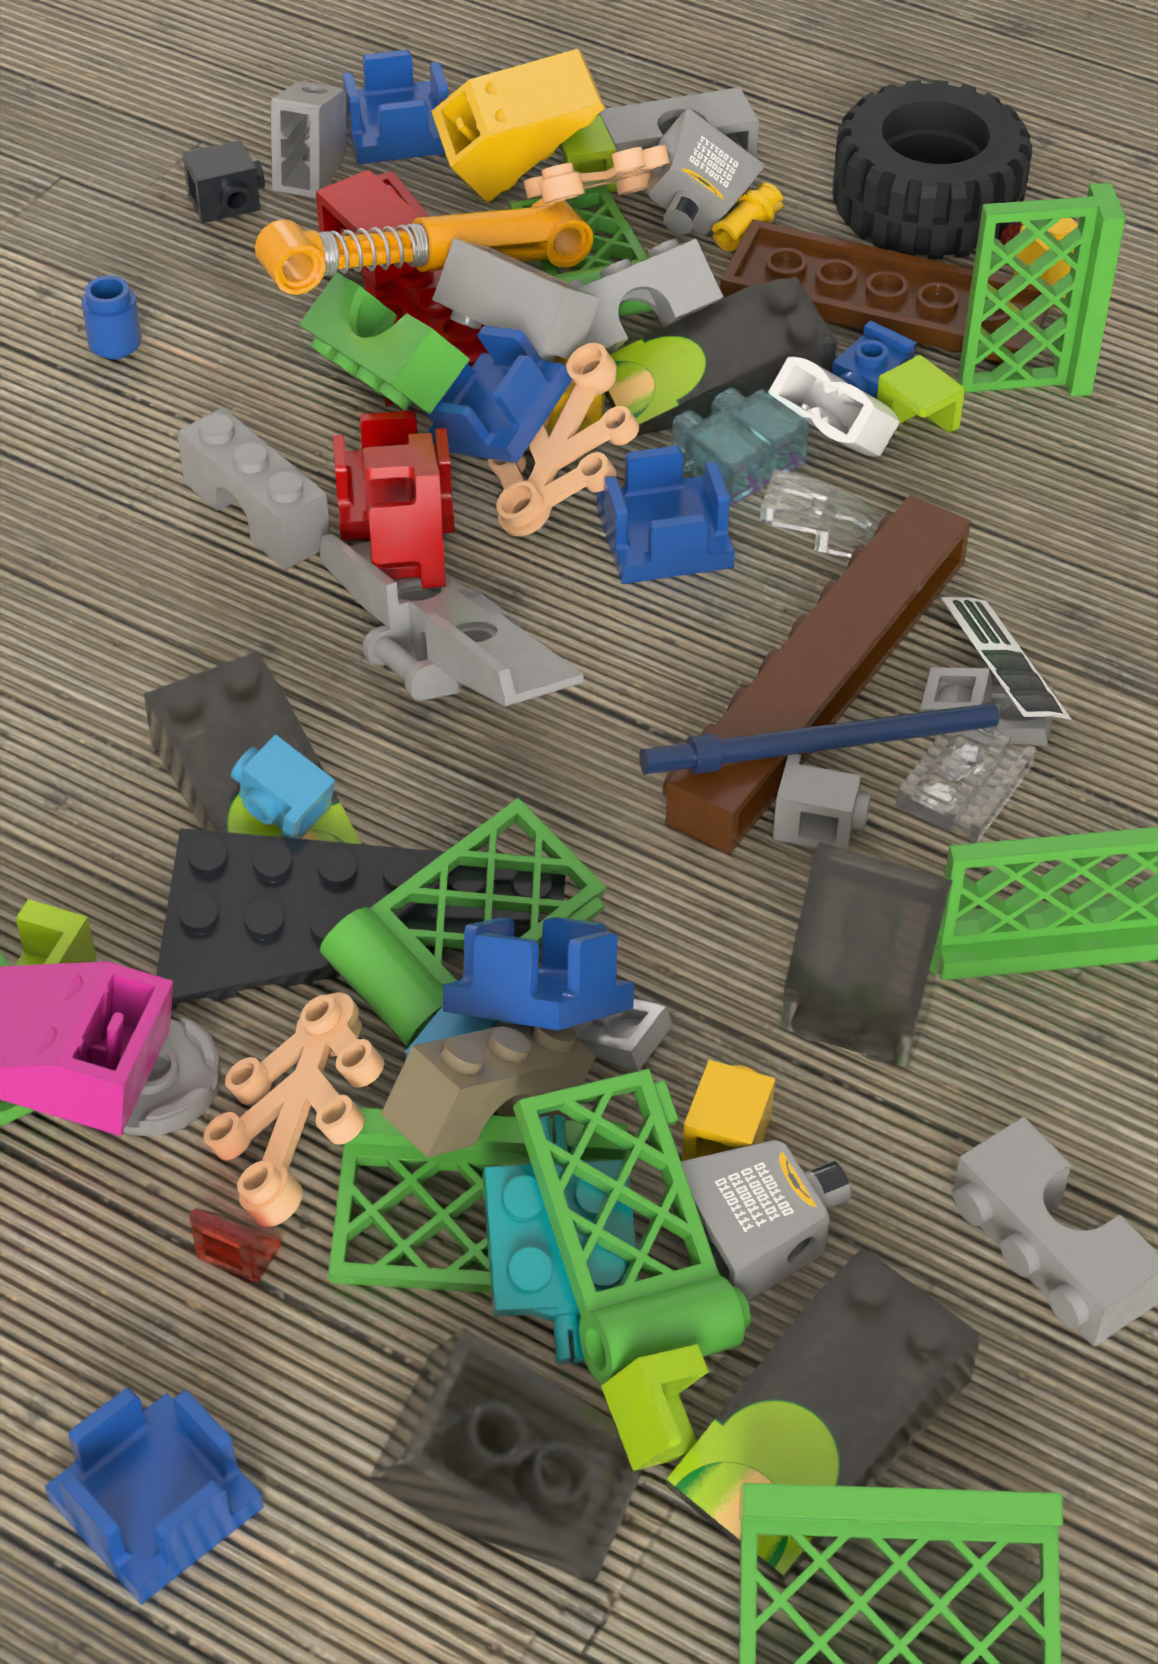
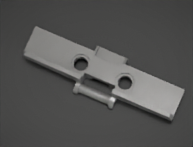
(445, 634)

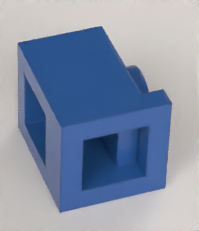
(872, 356)

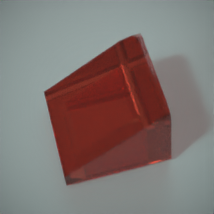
(232, 1244)

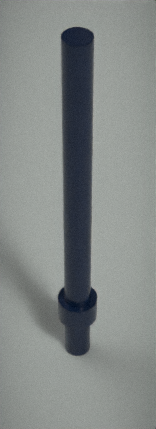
(708, 752)

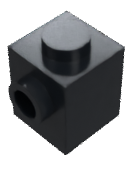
(223, 181)

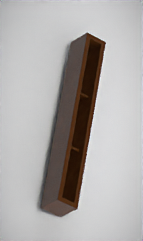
(822, 665)

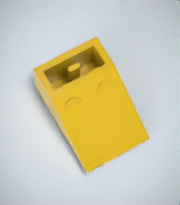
(514, 119)

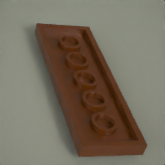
(867, 284)

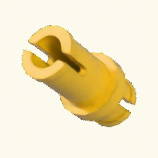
(752, 205)

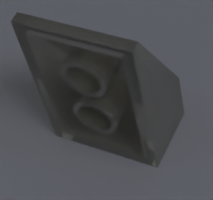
(865, 955)
(508, 1458)

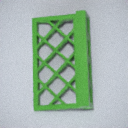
(1086, 290)
(1069, 928)
(385, 1146)
(901, 1515)

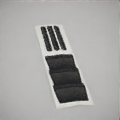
(1005, 658)

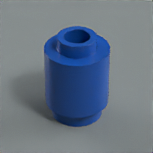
(111, 317)

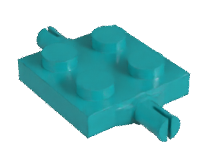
(524, 1253)

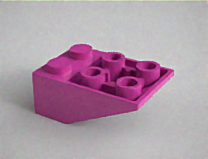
(81, 1039)

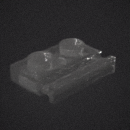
(965, 780)

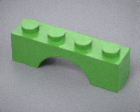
(398, 360)

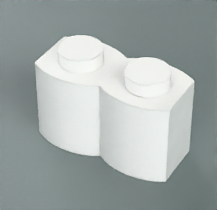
(835, 406)

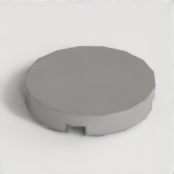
(179, 1084)

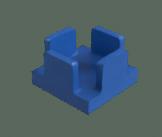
(391, 111)
(501, 399)
(665, 522)
(567, 990)
(152, 1488)

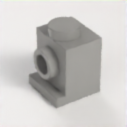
(818, 806)

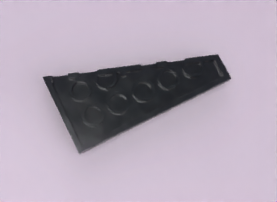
(261, 905)

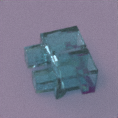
(745, 439)

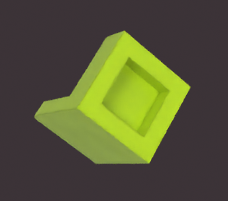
(590, 149)
(924, 391)
(53, 935)
(649, 1407)

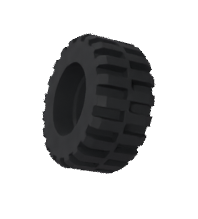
(924, 163)

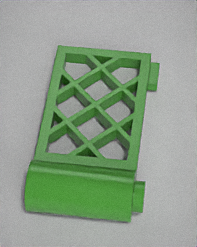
(622, 245)
(390, 961)
(650, 1313)

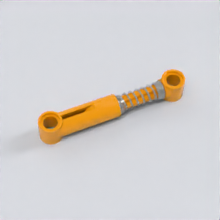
(526, 234)

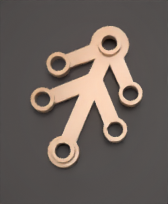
(630, 174)
(528, 504)
(325, 1029)

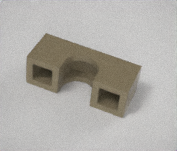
(461, 1080)

